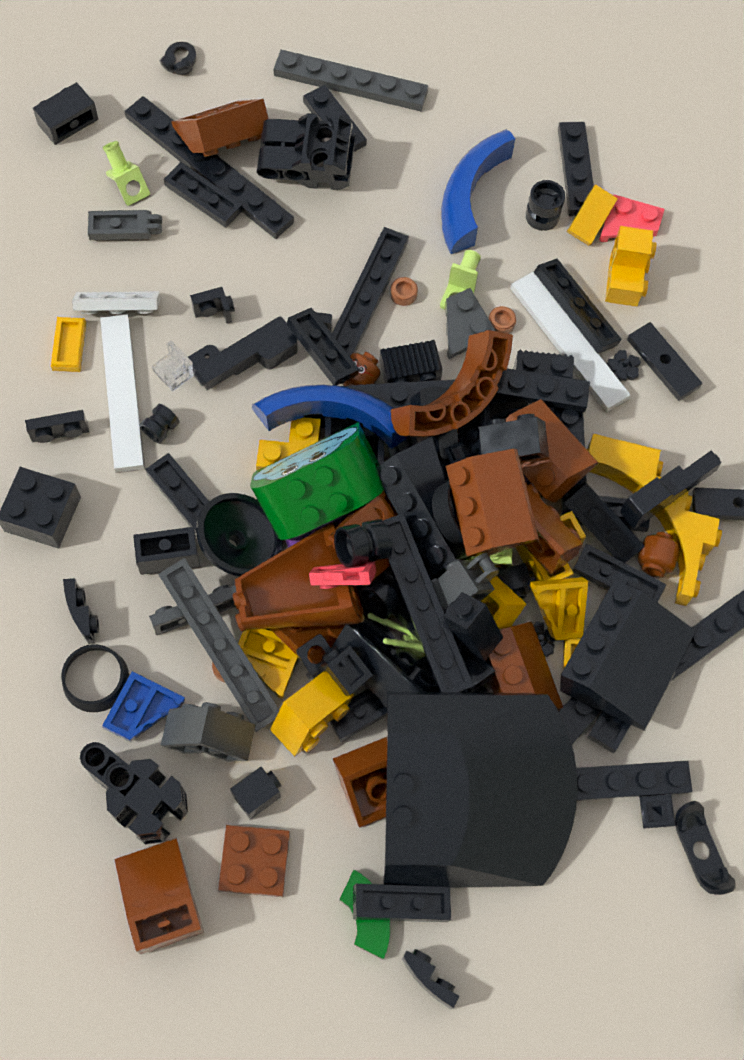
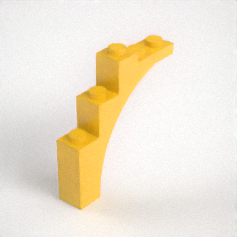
(695, 533)

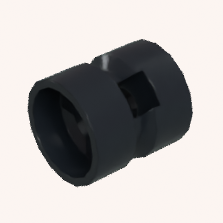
(545, 205)
(363, 543)
(382, 595)

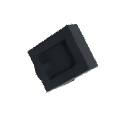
(211, 302)
(345, 668)

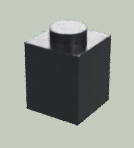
(256, 792)

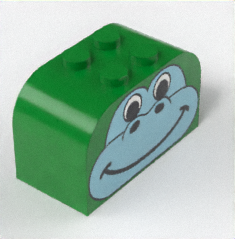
(318, 483)

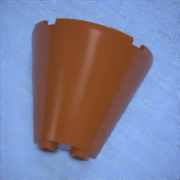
(281, 592)

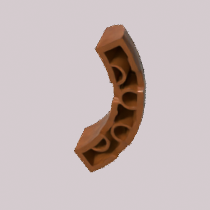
(468, 395)

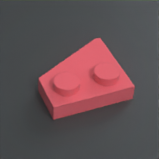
(631, 214)
(336, 575)

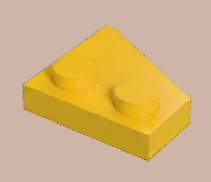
(562, 605)

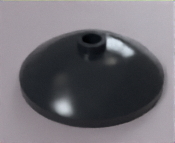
(242, 521)

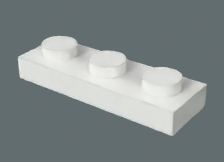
(116, 302)

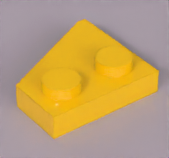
(269, 658)

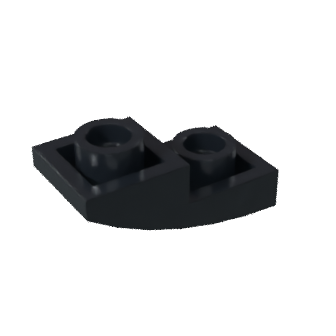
(82, 615)
(421, 969)

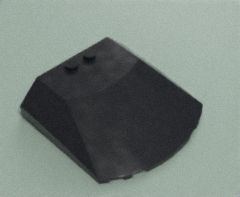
(476, 789)

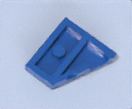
(140, 707)

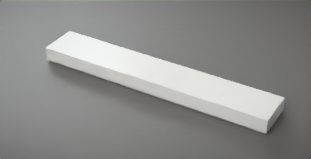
(570, 341)
(122, 393)

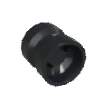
(158, 425)

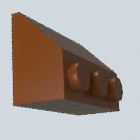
(222, 126)
(567, 456)
(492, 502)
(556, 541)
(521, 664)
(364, 780)

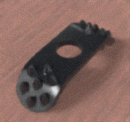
(692, 828)

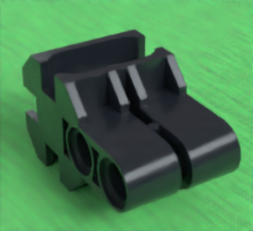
(298, 146)
(139, 796)

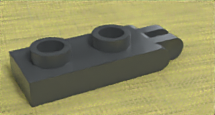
(123, 224)

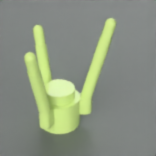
(407, 642)

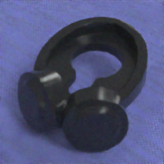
(185, 65)

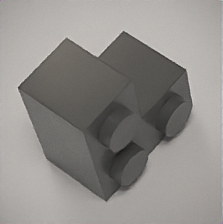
(208, 732)

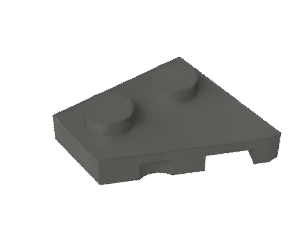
(464, 319)

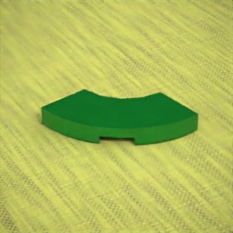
(371, 934)

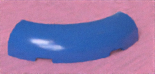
(456, 213)
(330, 402)

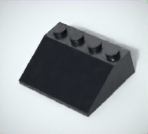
(627, 656)

